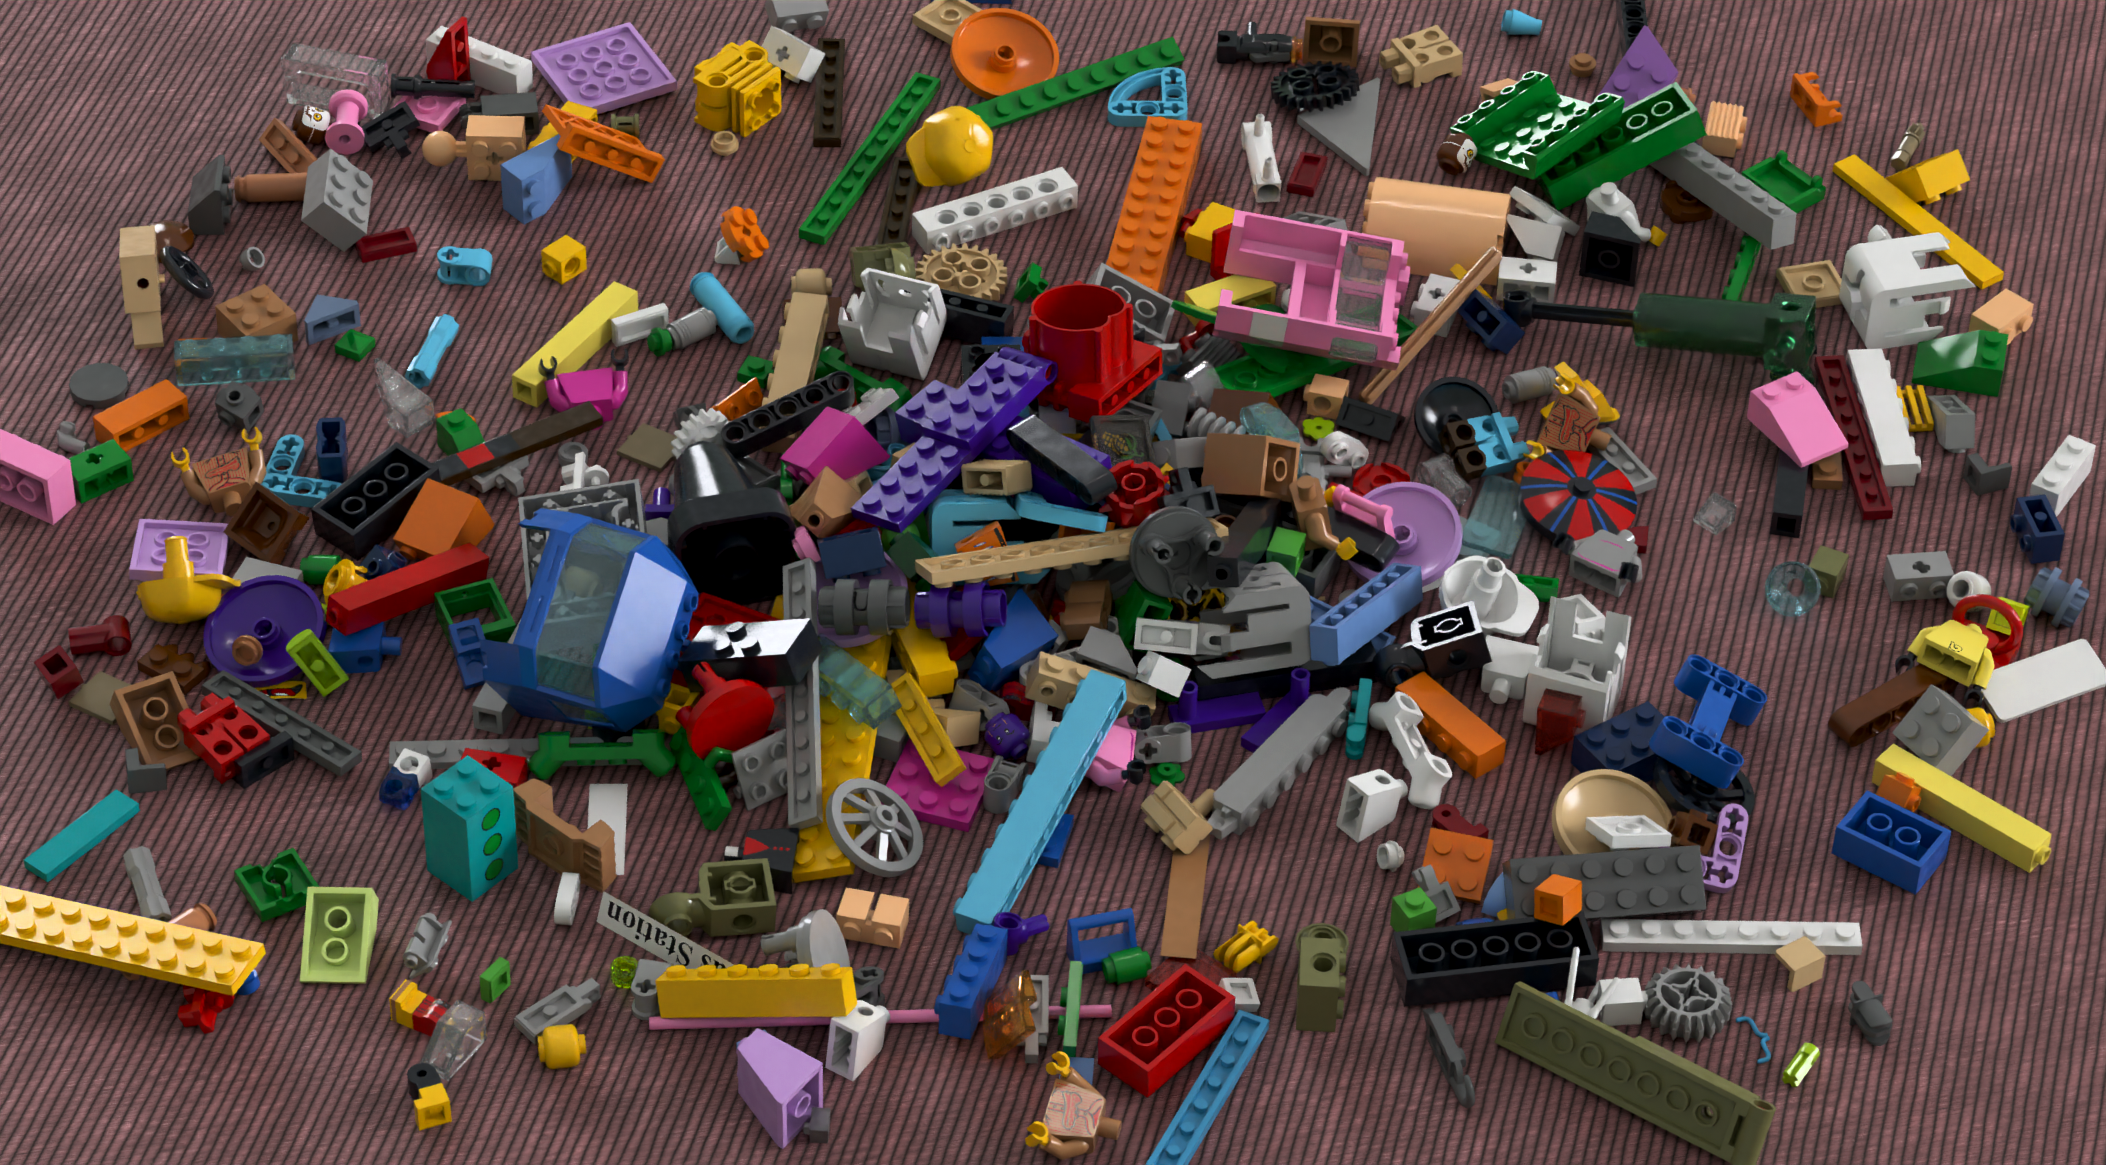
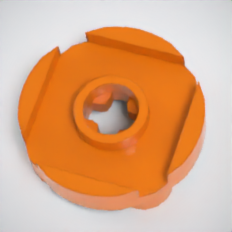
(743, 233)

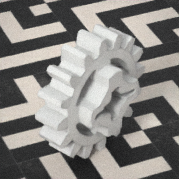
(699, 428)

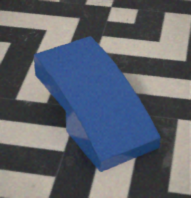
(466, 646)

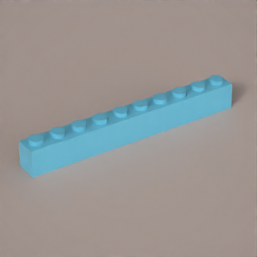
(1042, 801)

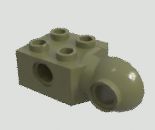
(889, 258)
(730, 901)
(1319, 985)

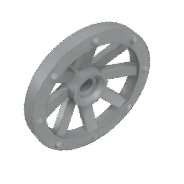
(878, 823)

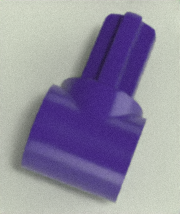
(1019, 928)

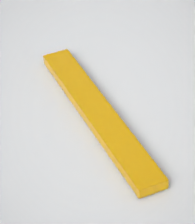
(1916, 219)

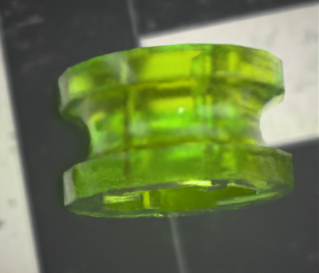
(621, 964)

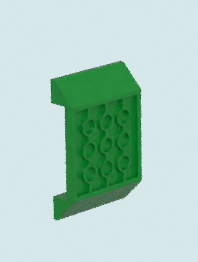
(1534, 127)

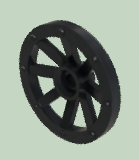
(1699, 793)

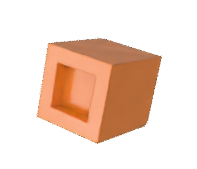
(1557, 899)

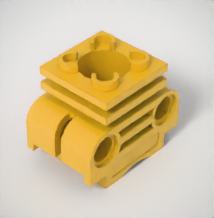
(737, 89)

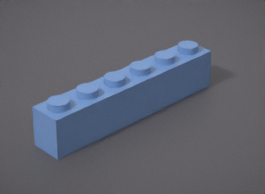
(1365, 613)

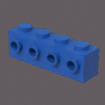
(972, 981)

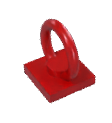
(2001, 645)

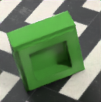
(495, 980)

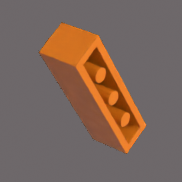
(1454, 727)

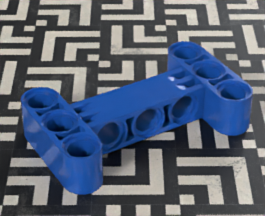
(1697, 744)

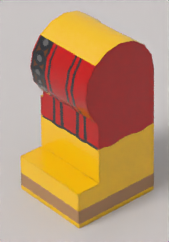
(416, 1008)

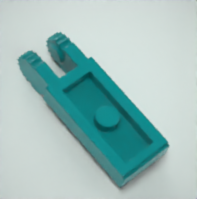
(1358, 720)

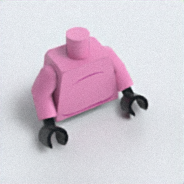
(1114, 759)

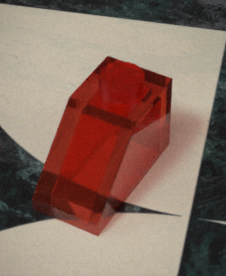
(1557, 719)

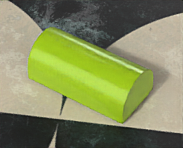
(316, 662)

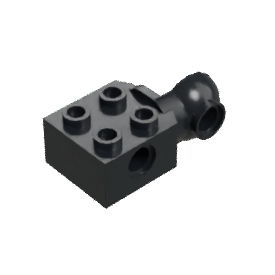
(1439, 646)

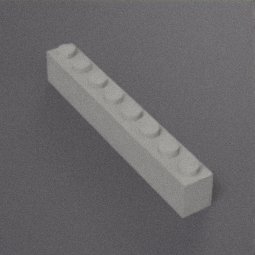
(1730, 195)

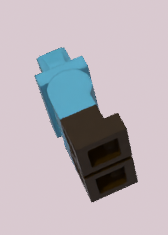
(1483, 445)

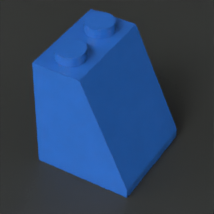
(1012, 645)

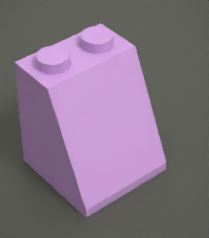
(778, 1084)

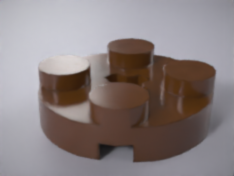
(1680, 210)

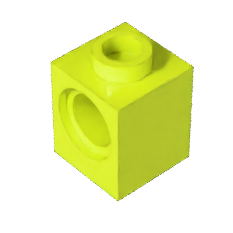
(1999, 623)

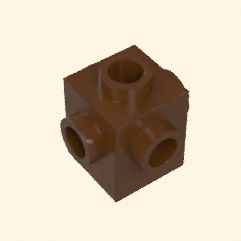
(1695, 822)

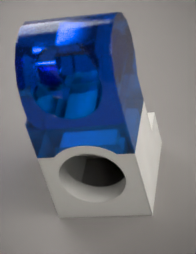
(405, 780)

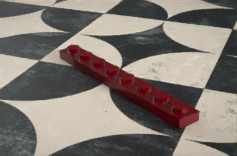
(1860, 455)

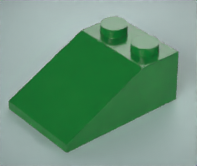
(1962, 362)

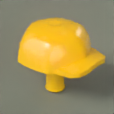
(950, 148)
(180, 594)

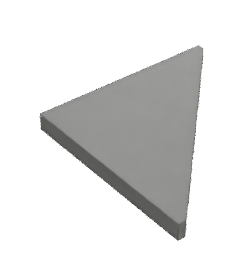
(1348, 127)

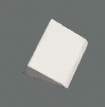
(725, 255)

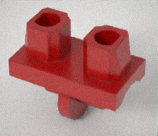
(203, 1008)

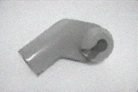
(68, 441)

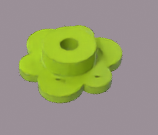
(1317, 428)

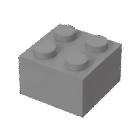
(1940, 730)

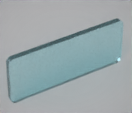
(1495, 519)

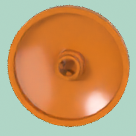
(1002, 52)

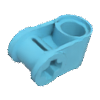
(466, 266)

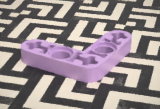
(1720, 862)

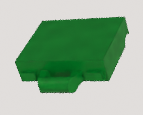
(1787, 181)

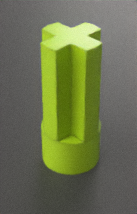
(1800, 1064)

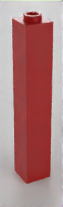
(405, 589)

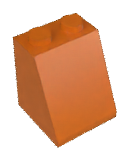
(441, 521)

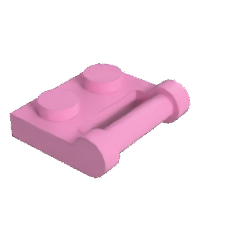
(1363, 509)

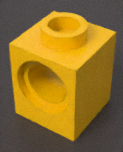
(564, 259)

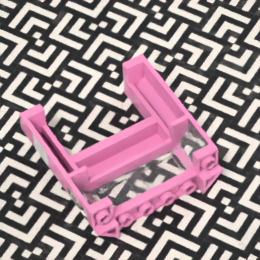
(1339, 296)

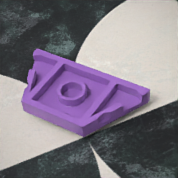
(1641, 70)

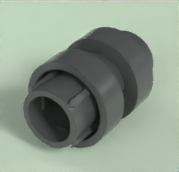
(878, 607)

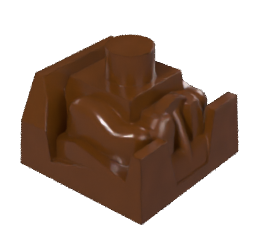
(265, 524)

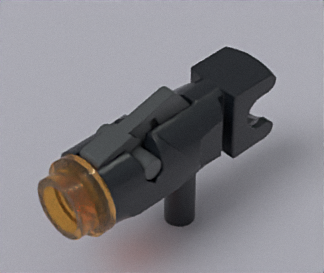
(1258, 47)

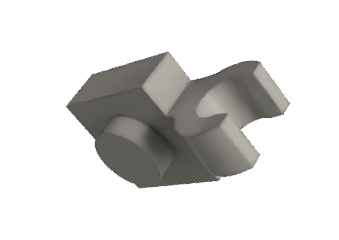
(1439, 894)

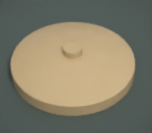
(1602, 795)

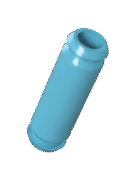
(729, 314)

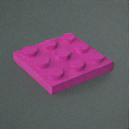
(949, 806)

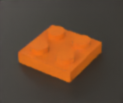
(1460, 861)

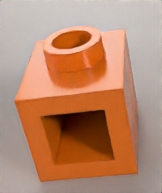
(1901, 791)

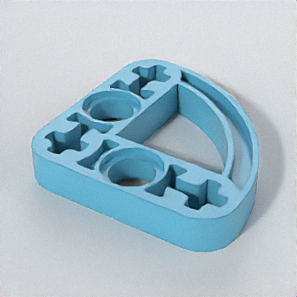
(1129, 112)

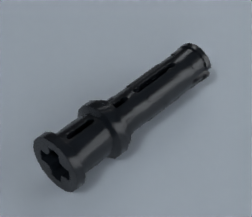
(419, 87)

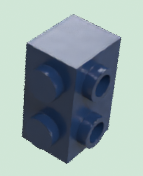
(1491, 322)
(2037, 529)

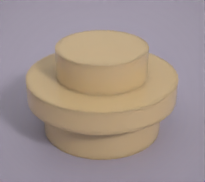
(724, 143)

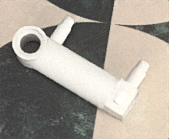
(1257, 142)

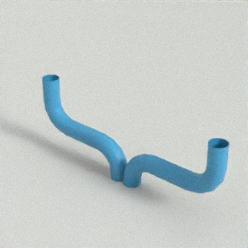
(1764, 1036)

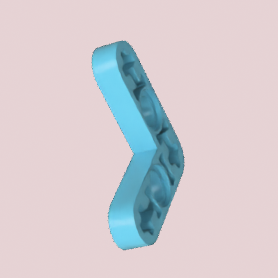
(281, 480)
(1034, 507)

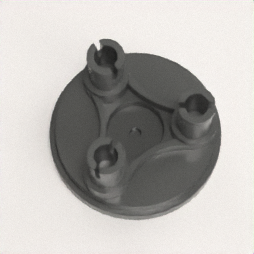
(1172, 552)

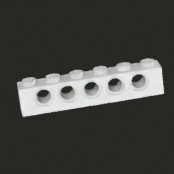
(995, 210)

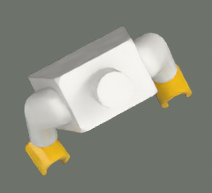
(1611, 201)

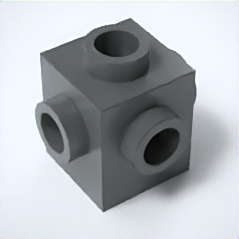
(238, 406)

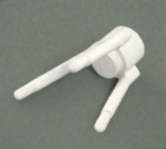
(1586, 1005)

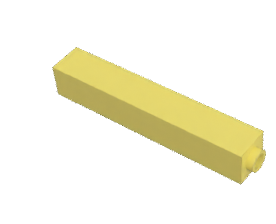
(574, 342)
(1968, 810)

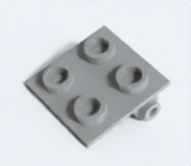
(761, 770)

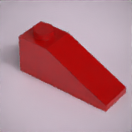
(451, 56)

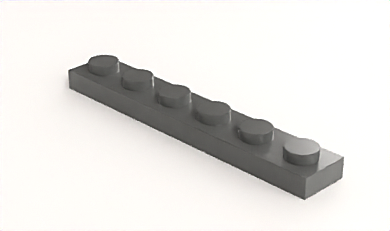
(275, 718)

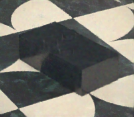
(372, 501)
(755, 651)

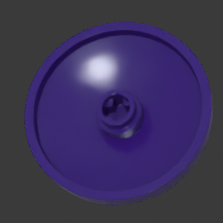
(273, 613)

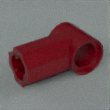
(110, 636)

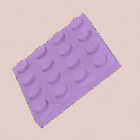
(604, 69)

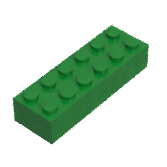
(1642, 136)

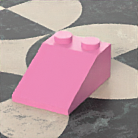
(1796, 419)

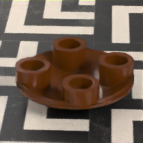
(173, 234)

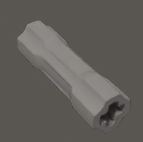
(142, 874)

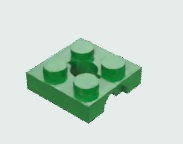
(267, 897)

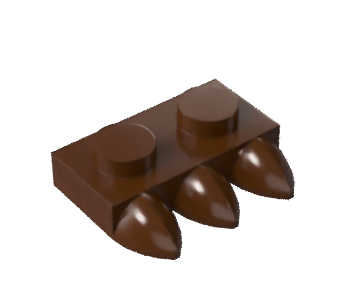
(166, 659)

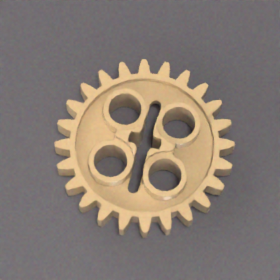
(964, 271)

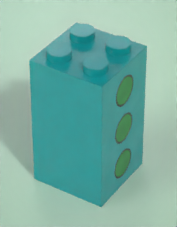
(469, 828)

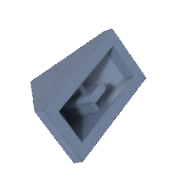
(330, 317)

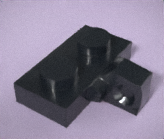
(391, 130)
(1186, 494)

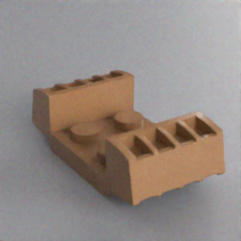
(560, 843)

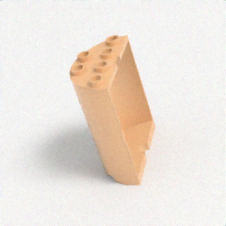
(1438, 223)

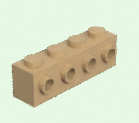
(1055, 681)

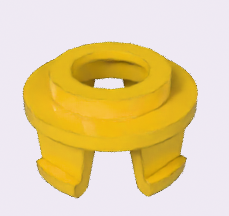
(342, 576)

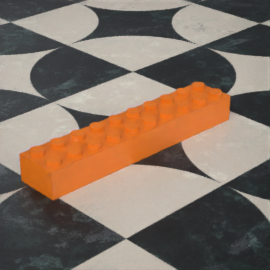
(1156, 200)

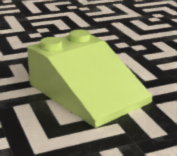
(338, 934)

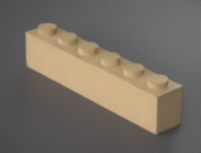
(798, 353)

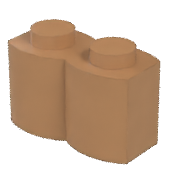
(1086, 606)

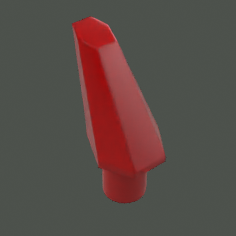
(1188, 220)

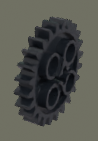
(1297, 89)

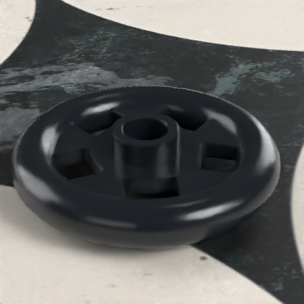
(186, 272)

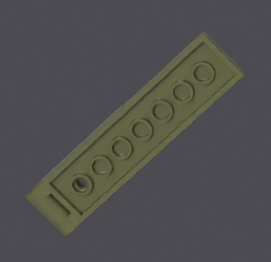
(1637, 1076)

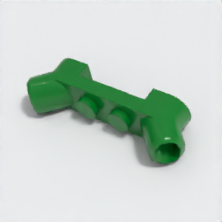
(834, 360)
(556, 749)

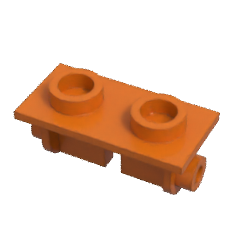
(742, 401)

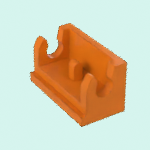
(1812, 100)

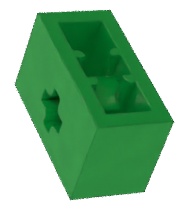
(100, 470)

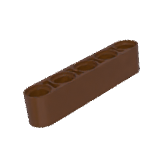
(1885, 704)

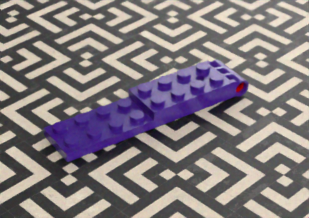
(955, 437)

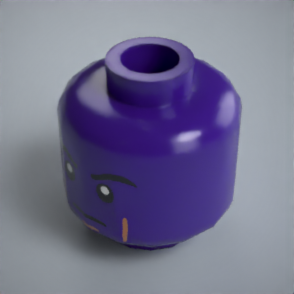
(1007, 736)

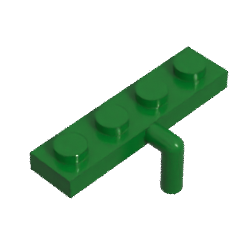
(702, 779)

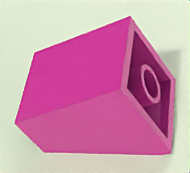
(835, 442)

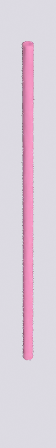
(896, 1016)

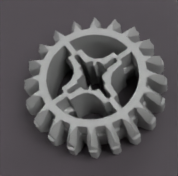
(1687, 1003)

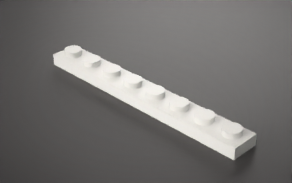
(1726, 936)

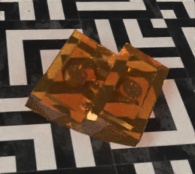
(1008, 1015)

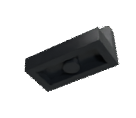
(1368, 419)
(264, 759)

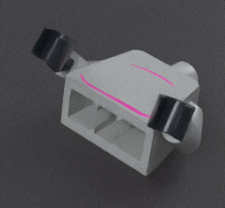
(1603, 559)

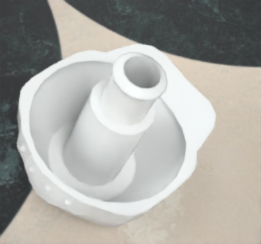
(1499, 597)

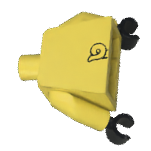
(1954, 652)

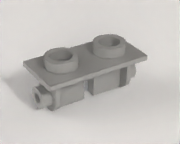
(423, 954)

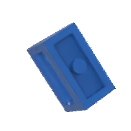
(1093, 950)

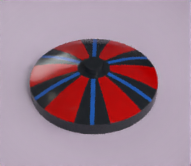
(1576, 495)

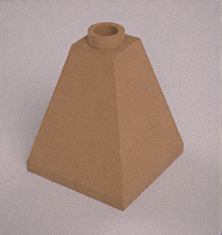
(826, 504)

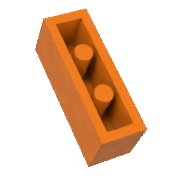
(142, 416)

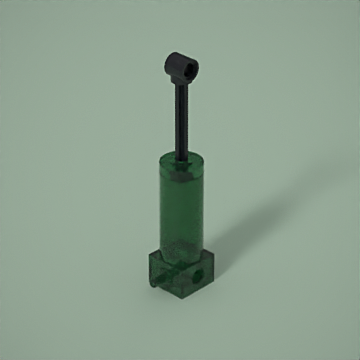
(1773, 331)

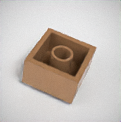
(255, 314)

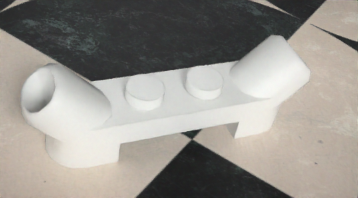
(1428, 771)

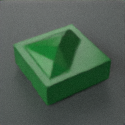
(355, 345)

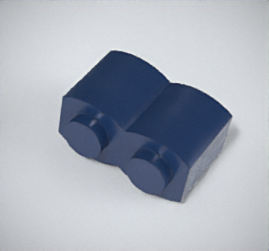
(332, 449)

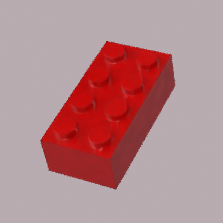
(1166, 1030)

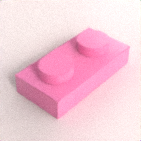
(805, 545)

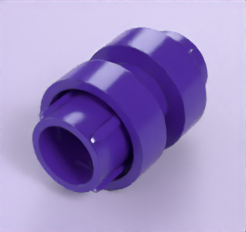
(973, 608)

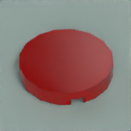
(1375, 476)

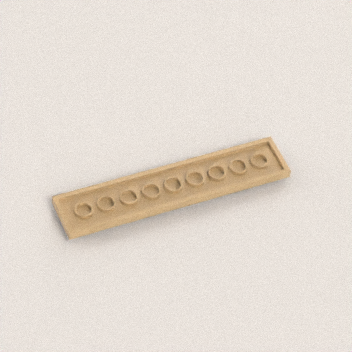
(1032, 556)

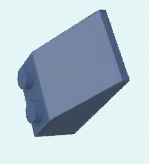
(535, 180)

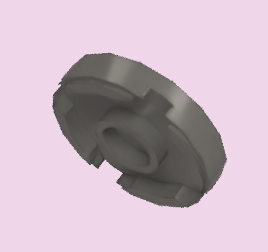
(99, 385)

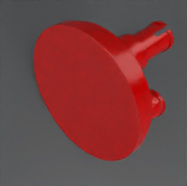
(727, 715)

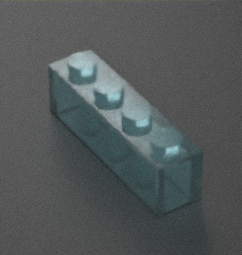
(234, 360)
(854, 686)

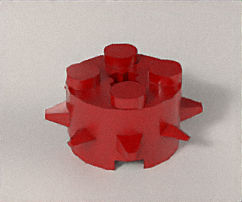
(1136, 493)

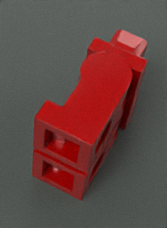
(220, 734)

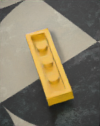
(926, 731)

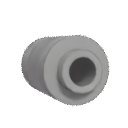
(692, 328)
(1529, 384)

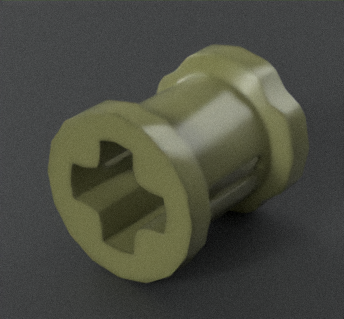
(626, 124)

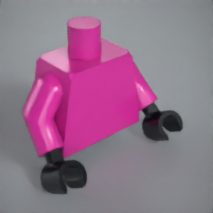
(601, 387)

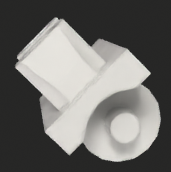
(581, 475)

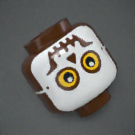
(311, 124)
(1456, 153)

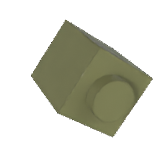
(1830, 568)

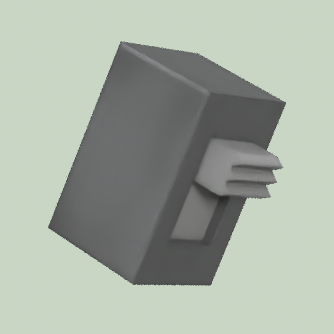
(819, 1125)

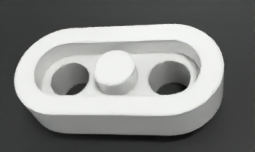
(1344, 450)

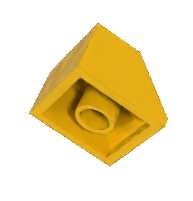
(1932, 177)

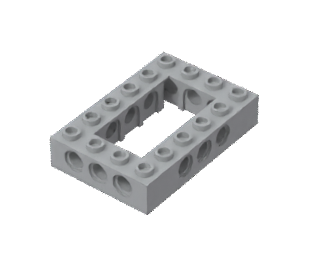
(612, 502)

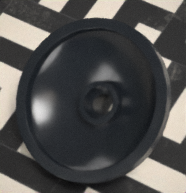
(1447, 402)

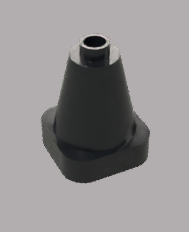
(727, 528)

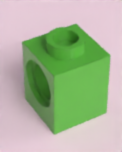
(1287, 549)

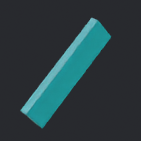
(81, 835)

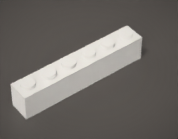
(1884, 416)

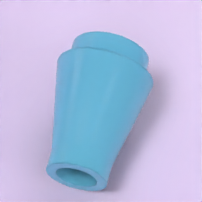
(1519, 23)

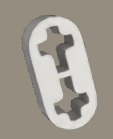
(567, 898)

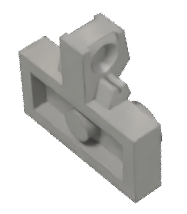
(505, 476)

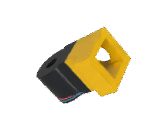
(429, 1096)

